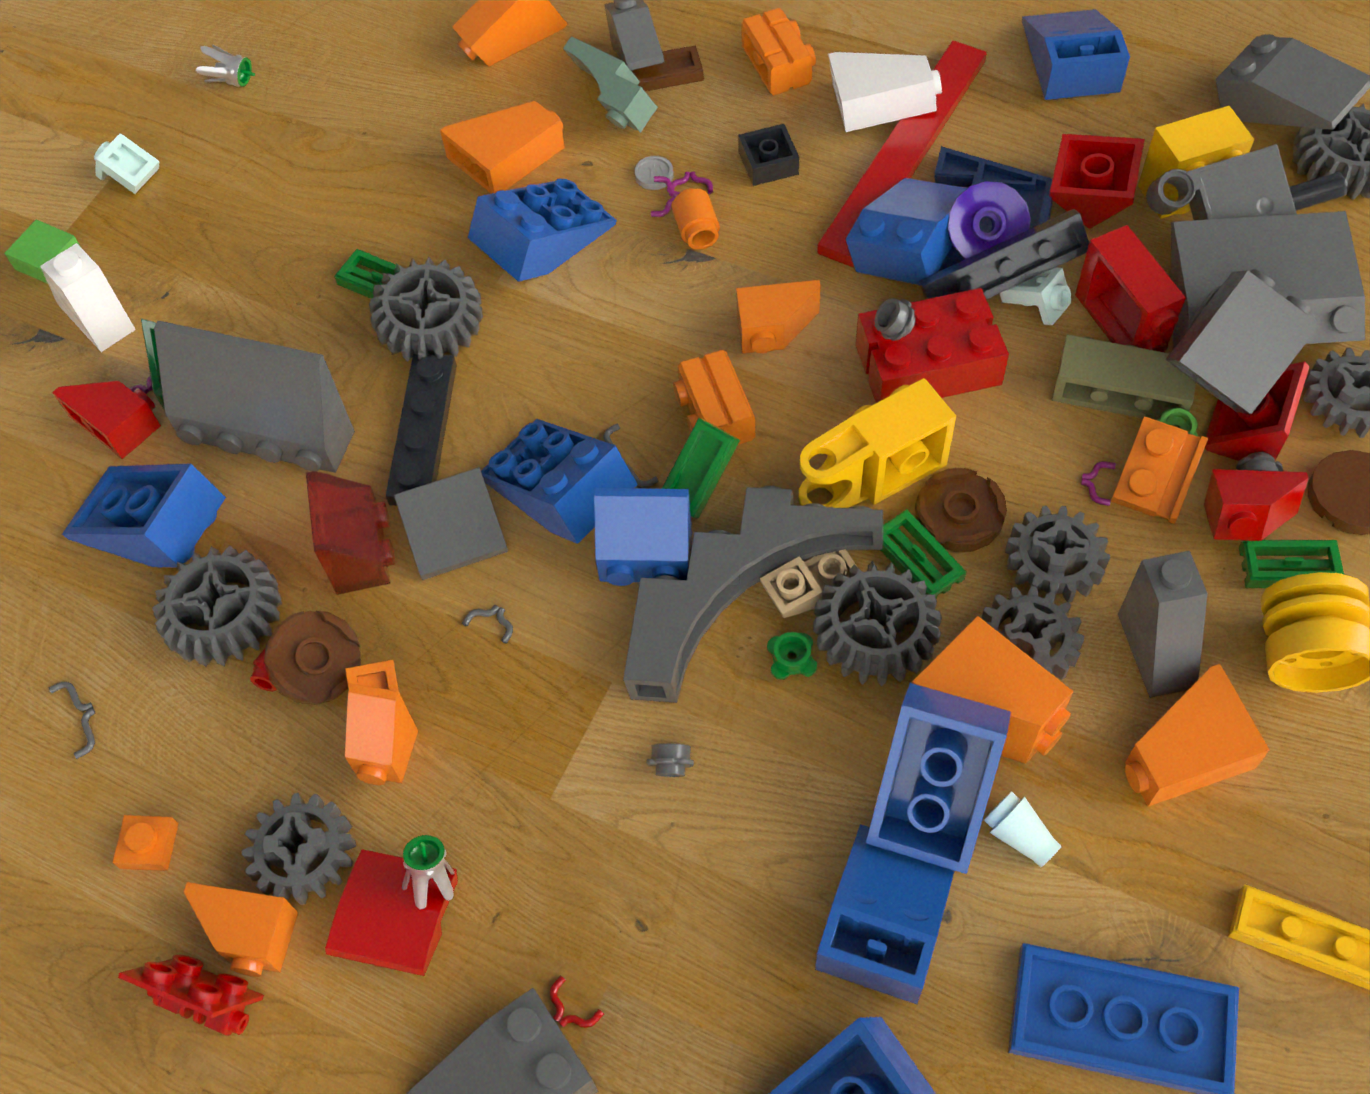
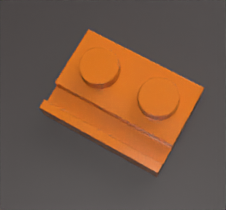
(1159, 470)

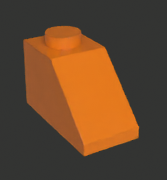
(775, 314)
(378, 734)
(244, 926)

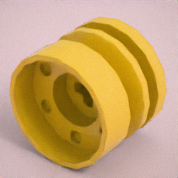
(1317, 632)

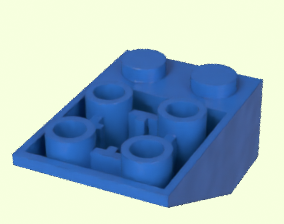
(1076, 53)
(537, 226)
(555, 476)
(884, 920)

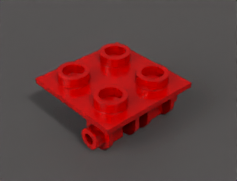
(190, 990)

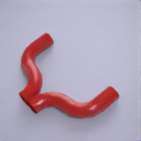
(569, 1018)

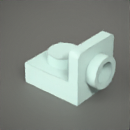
(125, 163)
(1046, 291)

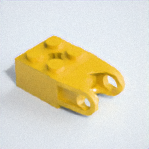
(881, 448)

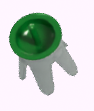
(231, 69)
(424, 861)

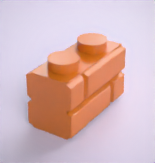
(777, 51)
(715, 394)

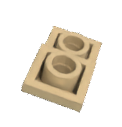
(800, 584)

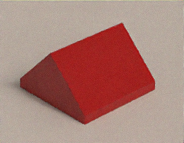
(1096, 175)
(1264, 430)

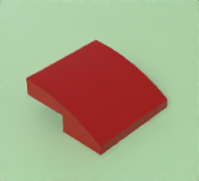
(380, 919)

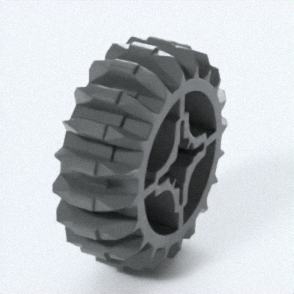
(1337, 150)
(448, 319)
(203, 597)
(890, 603)

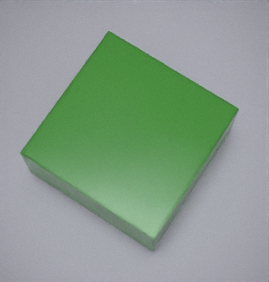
(36, 247)

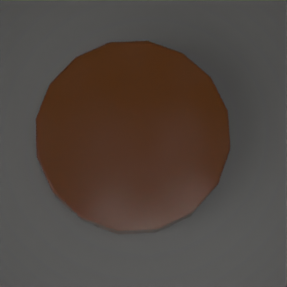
(1342, 491)
(961, 509)
(310, 656)

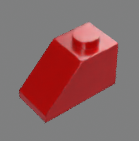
(110, 413)
(1252, 502)

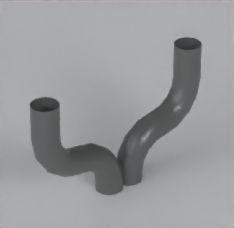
(487, 613)

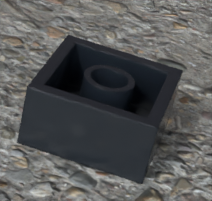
(768, 154)

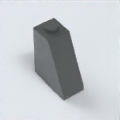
(1166, 622)

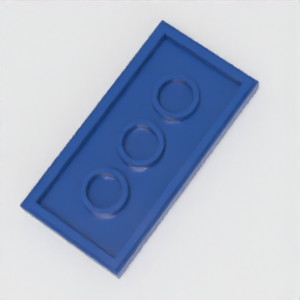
(1125, 1021)

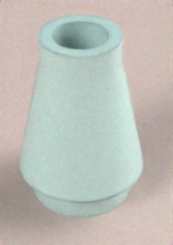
(1022, 829)

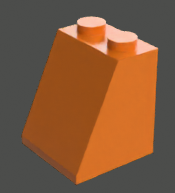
(997, 673)

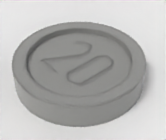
(650, 167)

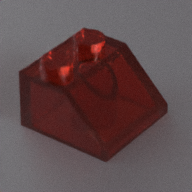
(349, 532)

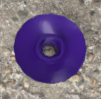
(990, 200)

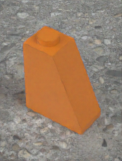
(505, 27)
(504, 144)
(1196, 742)

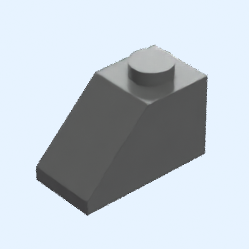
(633, 33)

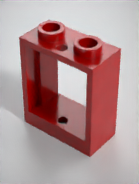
(1129, 291)

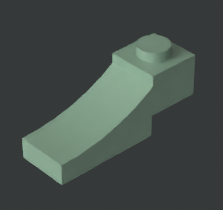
(619, 87)

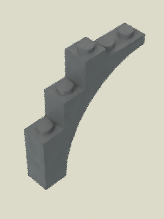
(677, 613)

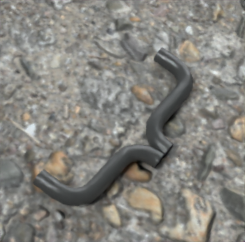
(644, 484)
(85, 718)

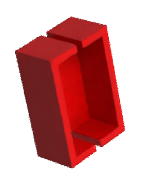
(948, 346)

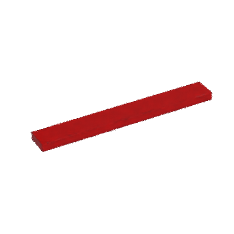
(905, 147)

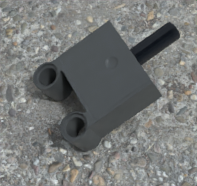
(1242, 187)

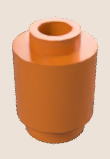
(696, 218)

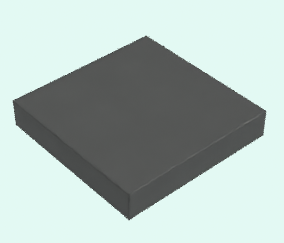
(450, 523)

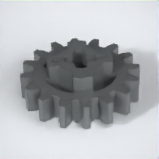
(1341, 391)
(1057, 553)
(1037, 628)
(284, 834)

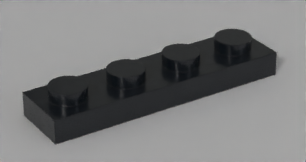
(1013, 259)
(422, 424)

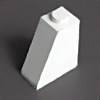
(882, 87)
(87, 297)

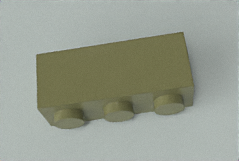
(1120, 379)

